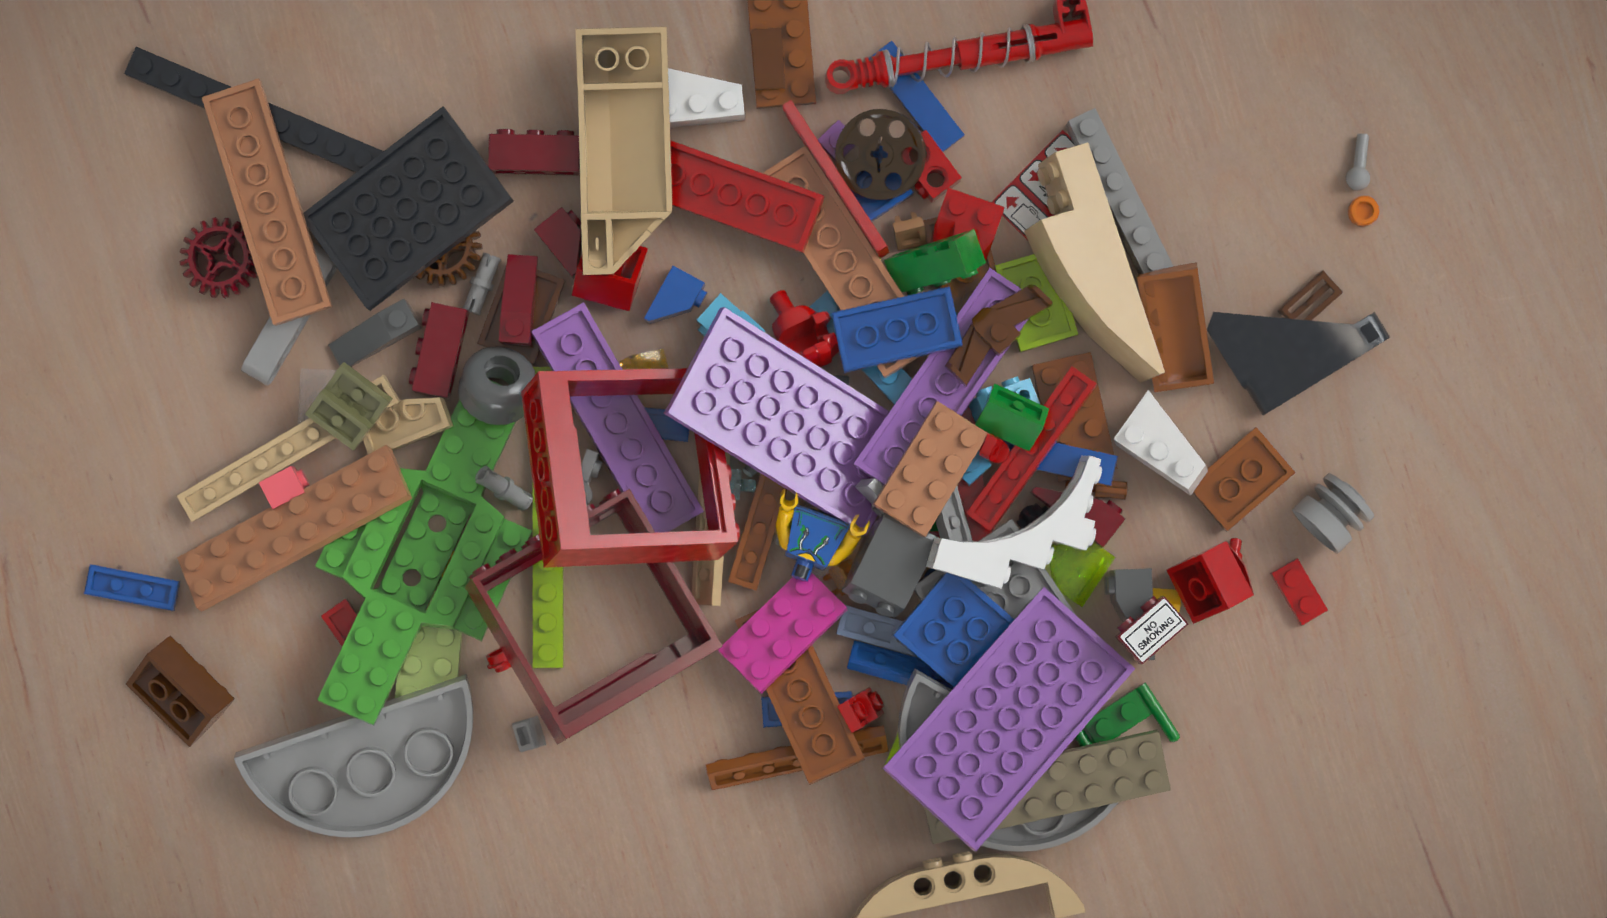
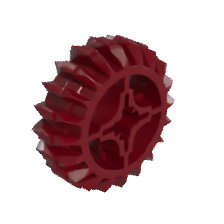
(197, 245)

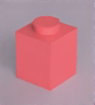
(284, 486)

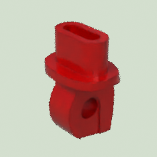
(994, 449)

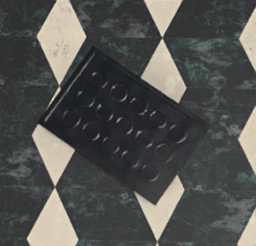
(406, 208)

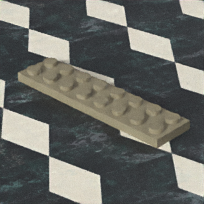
(1085, 780)

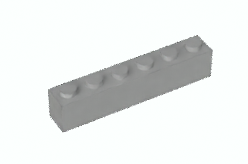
(1125, 204)

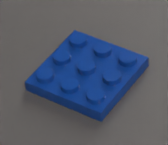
(953, 627)

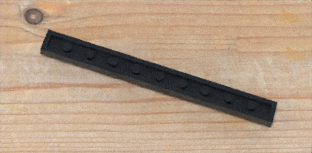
(290, 127)

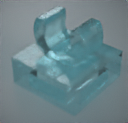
(740, 485)

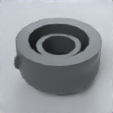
(489, 400)

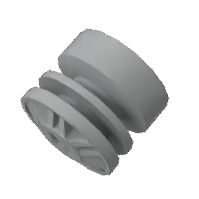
(1335, 510)

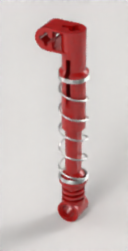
(972, 52)

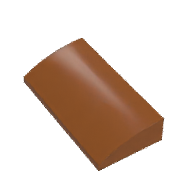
(1178, 326)

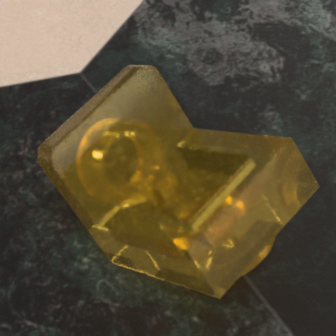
(648, 360)

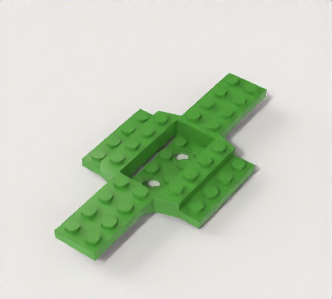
(395, 611)

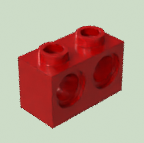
(935, 163)

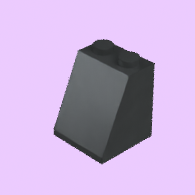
(888, 566)

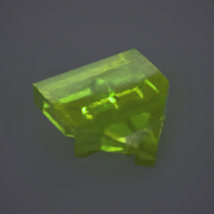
(1079, 571)

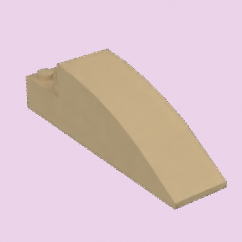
(1088, 262)

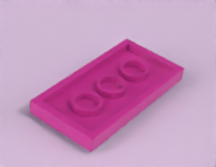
(782, 631)

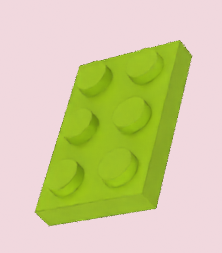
(1048, 325)

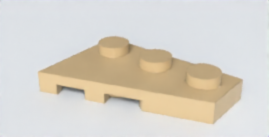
(408, 423)

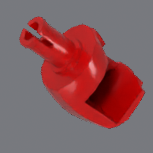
(803, 330)

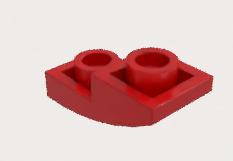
(861, 709)

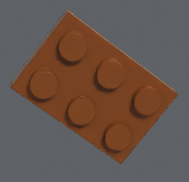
(1242, 479)

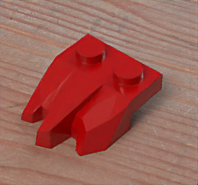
(966, 212)

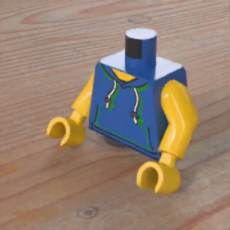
(814, 537)

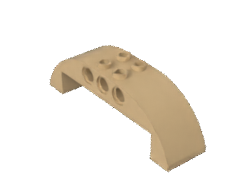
(1005, 874)

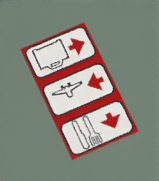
(1025, 196)

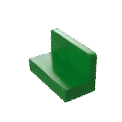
(1012, 417)

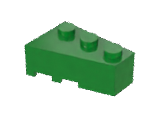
(936, 262)

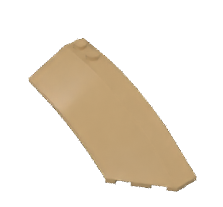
(622, 141)

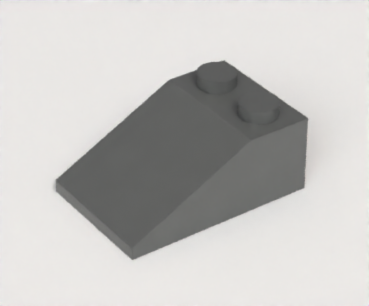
(1129, 591)

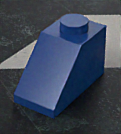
(676, 296)

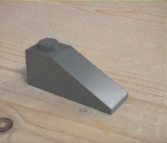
(376, 334)

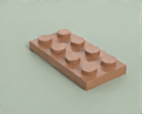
(930, 469)

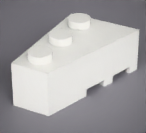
(703, 100)
(1160, 445)

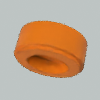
(1363, 211)

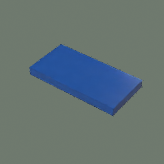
(897, 329)

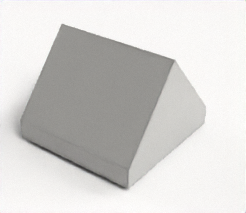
(529, 734)

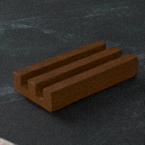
(1329, 284)

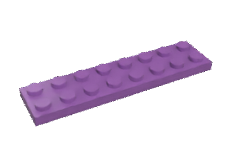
(933, 384)
(619, 423)

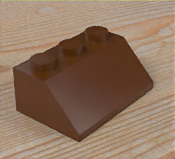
(179, 690)

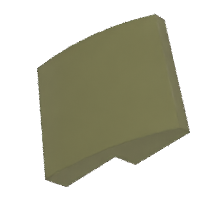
(348, 406)

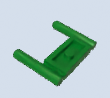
(1125, 714)

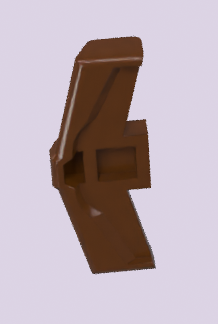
(995, 329)

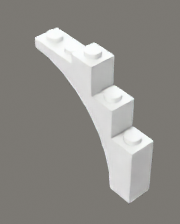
(1031, 546)

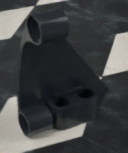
(1287, 356)

